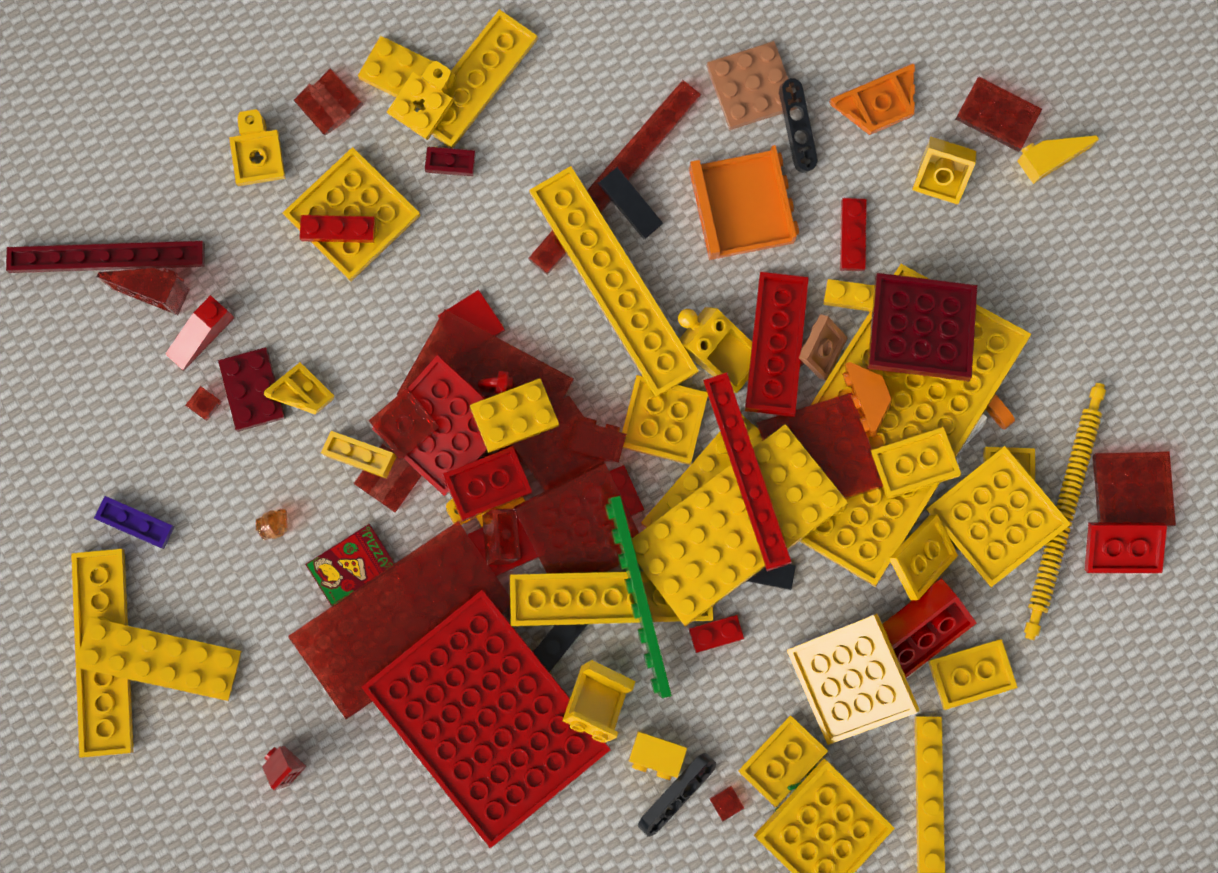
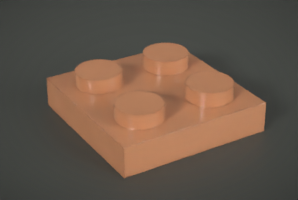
(823, 347)

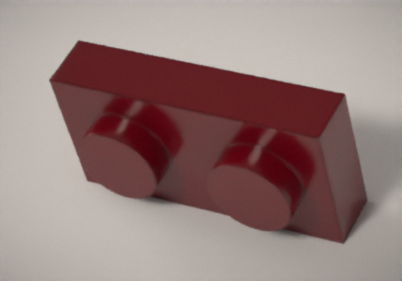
(450, 161)

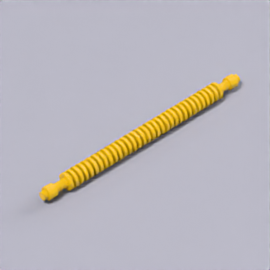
(1066, 504)

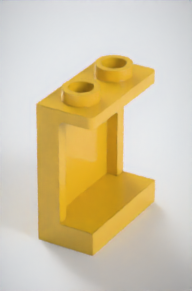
(597, 701)

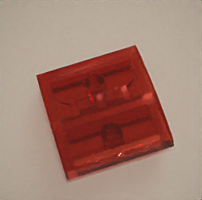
(328, 102)
(394, 489)

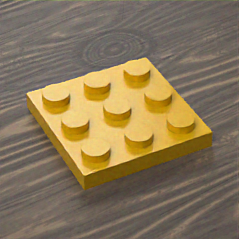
(664, 424)

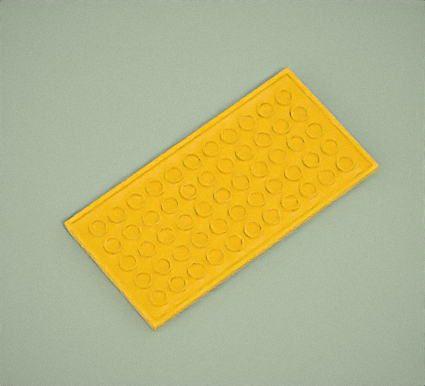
(871, 526)

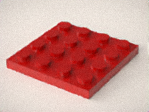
(458, 440)

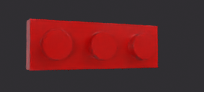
(337, 228)
(853, 235)

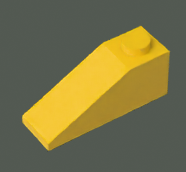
(1052, 154)

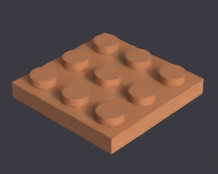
(749, 84)

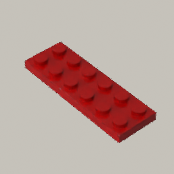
(776, 344)

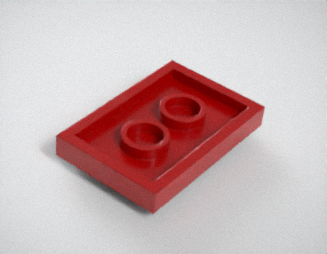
(487, 483)
(1125, 547)

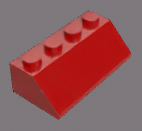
(927, 626)

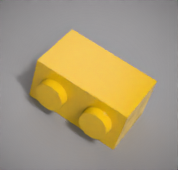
(657, 755)

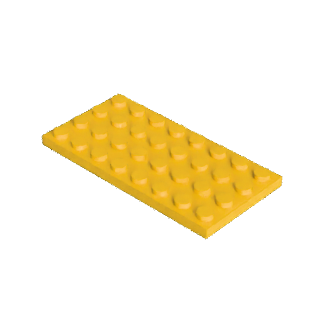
(707, 540)

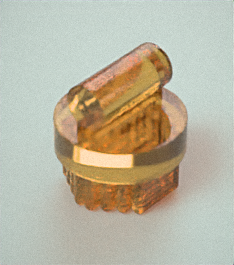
(272, 524)

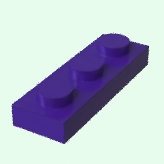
(134, 522)

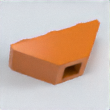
(869, 395)

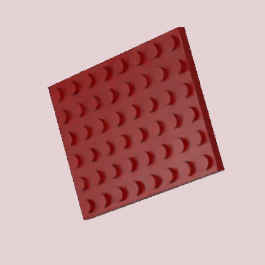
(484, 718)

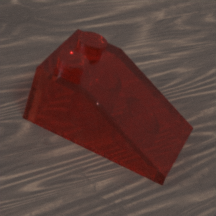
(150, 286)

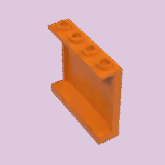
(743, 204)

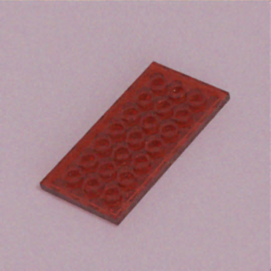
(392, 613)

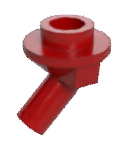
(502, 382)

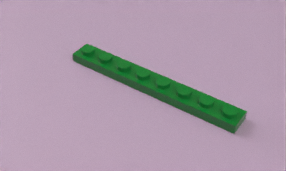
(640, 606)

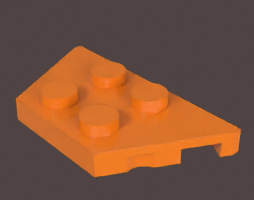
(879, 101)

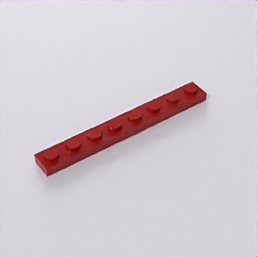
(747, 472)

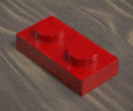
(716, 634)

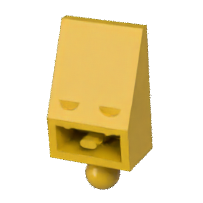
(716, 344)

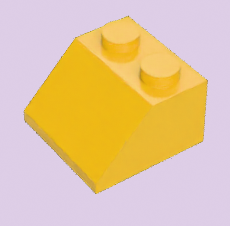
(944, 170)

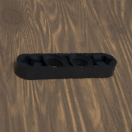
(793, 126)
(677, 794)

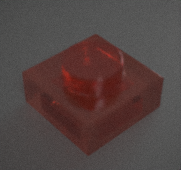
(203, 403)
(726, 803)

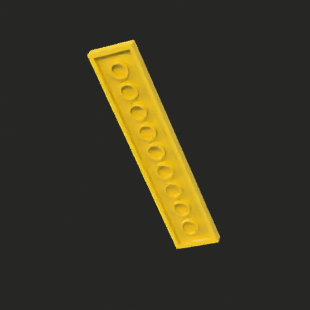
(613, 281)

